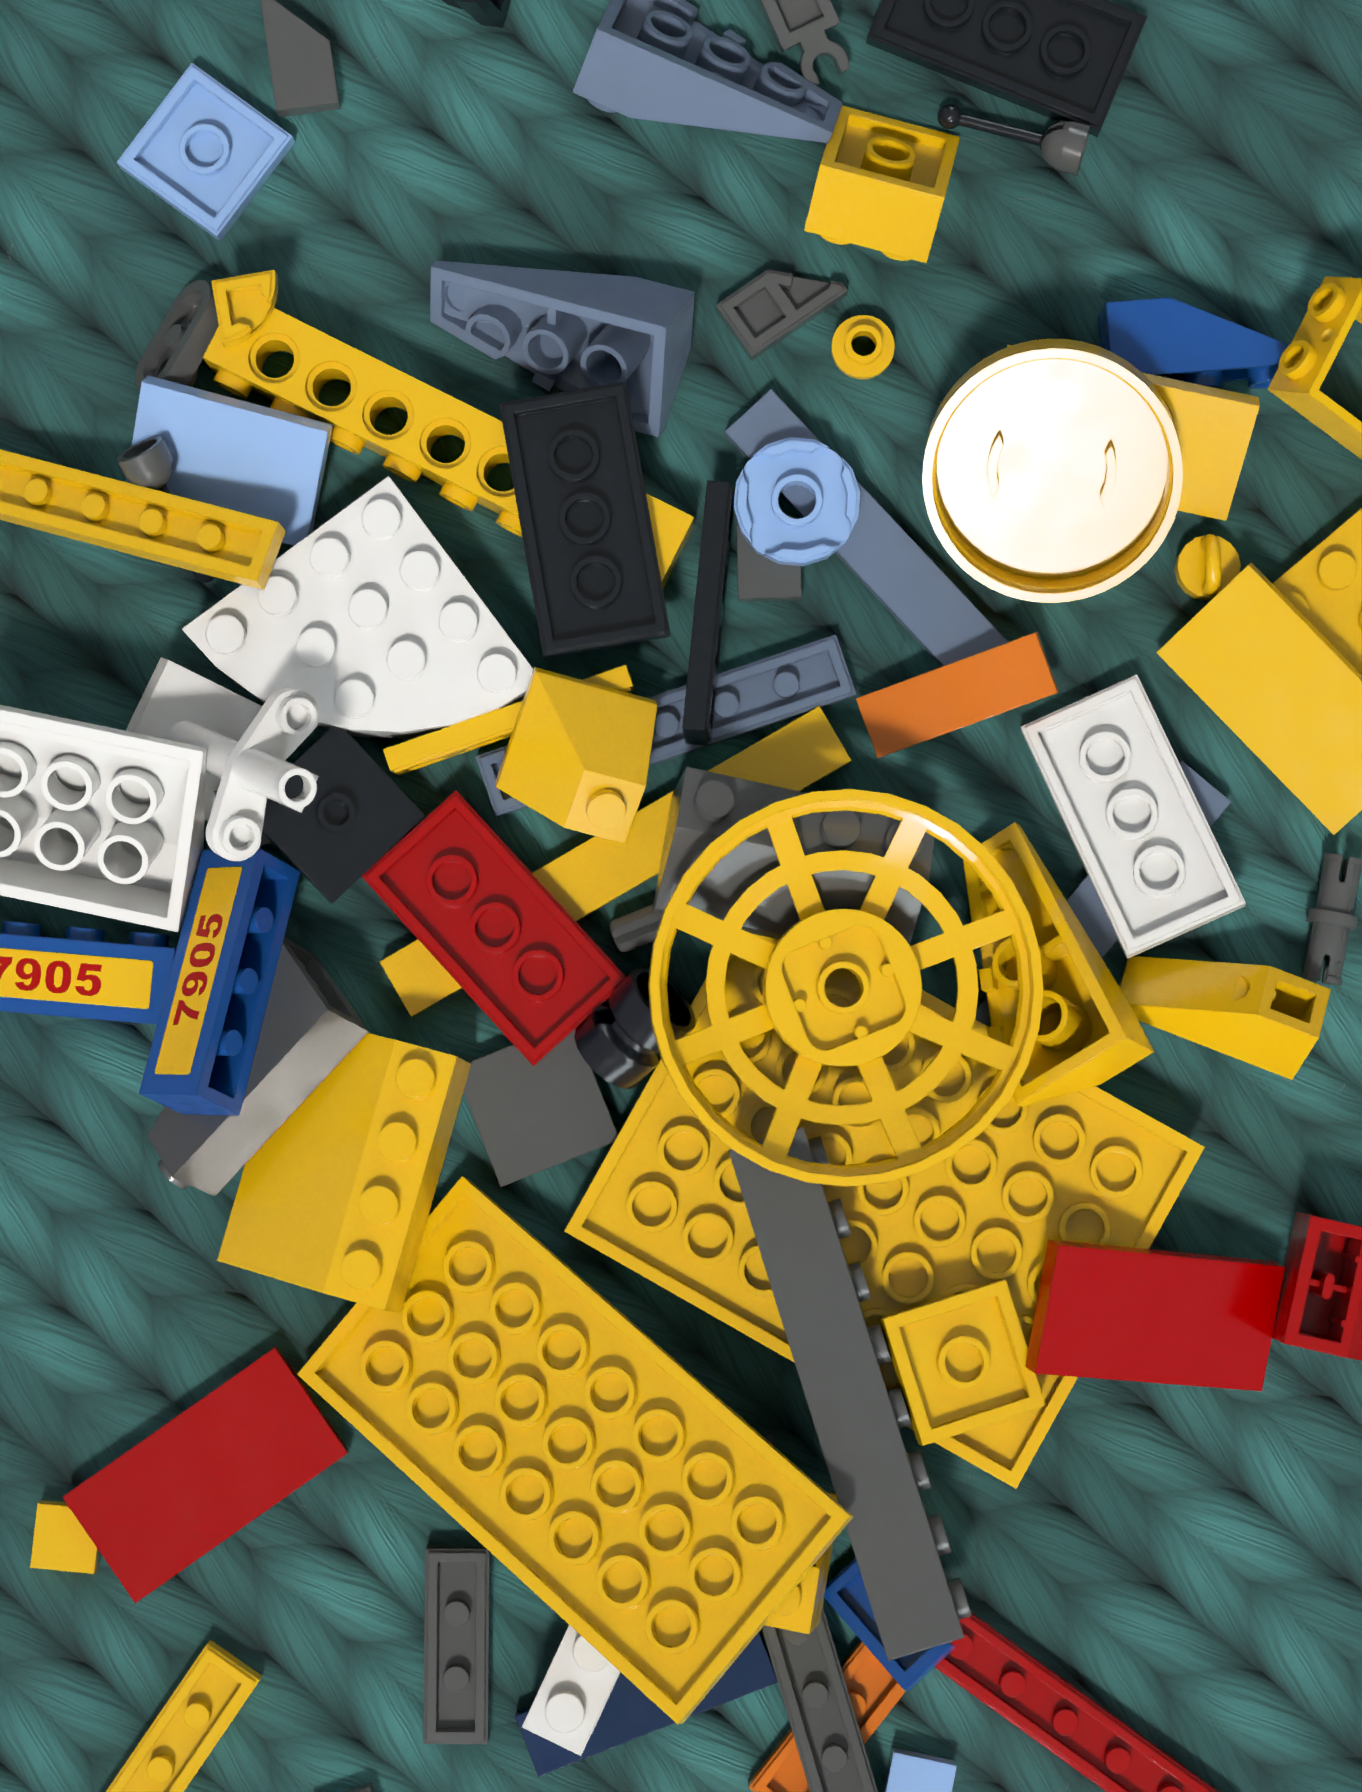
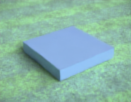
(206, 152)

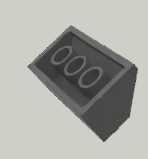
(712, 802)

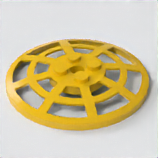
(887, 993)

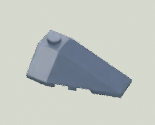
(669, 68)
(573, 328)

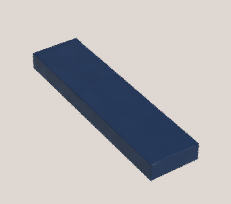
(633, 1714)

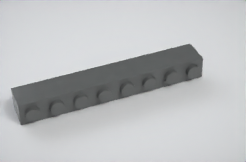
(851, 1406)

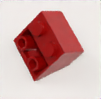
(1322, 1288)

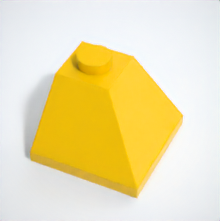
(580, 754)

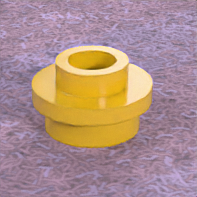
(862, 366)

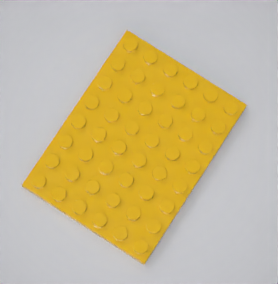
(1037, 1173)

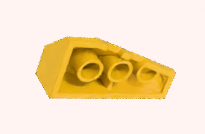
(1085, 1017)

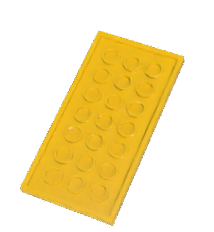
(578, 1452)

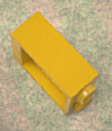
(1311, 354)

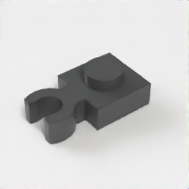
(805, 25)

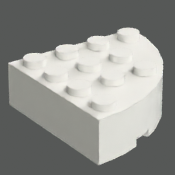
(369, 627)

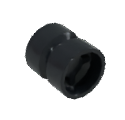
(619, 1034)

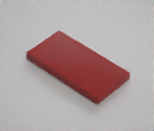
(494, 928)
(1154, 1316)
(206, 1474)

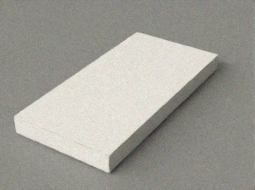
(1132, 816)

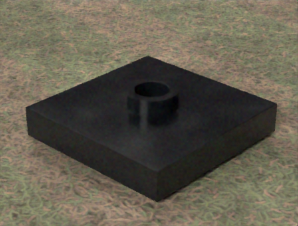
(348, 822)

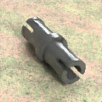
(1332, 919)

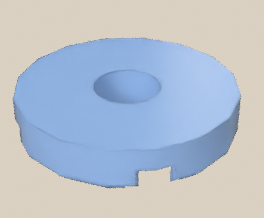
(801, 464)

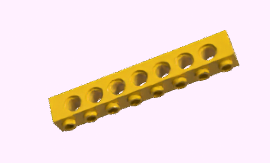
(430, 416)

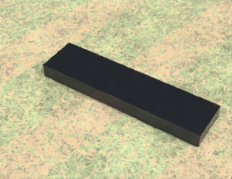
(708, 613)

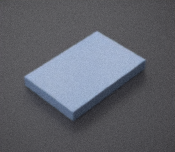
(237, 453)

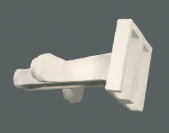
(243, 747)

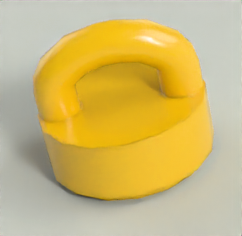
(1206, 566)

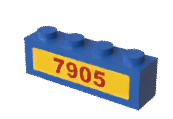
(83, 974)
(220, 984)

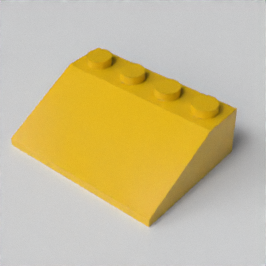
(351, 1176)

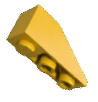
(1230, 1008)

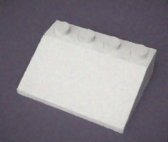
(99, 818)

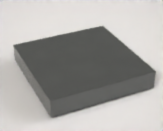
(537, 1112)

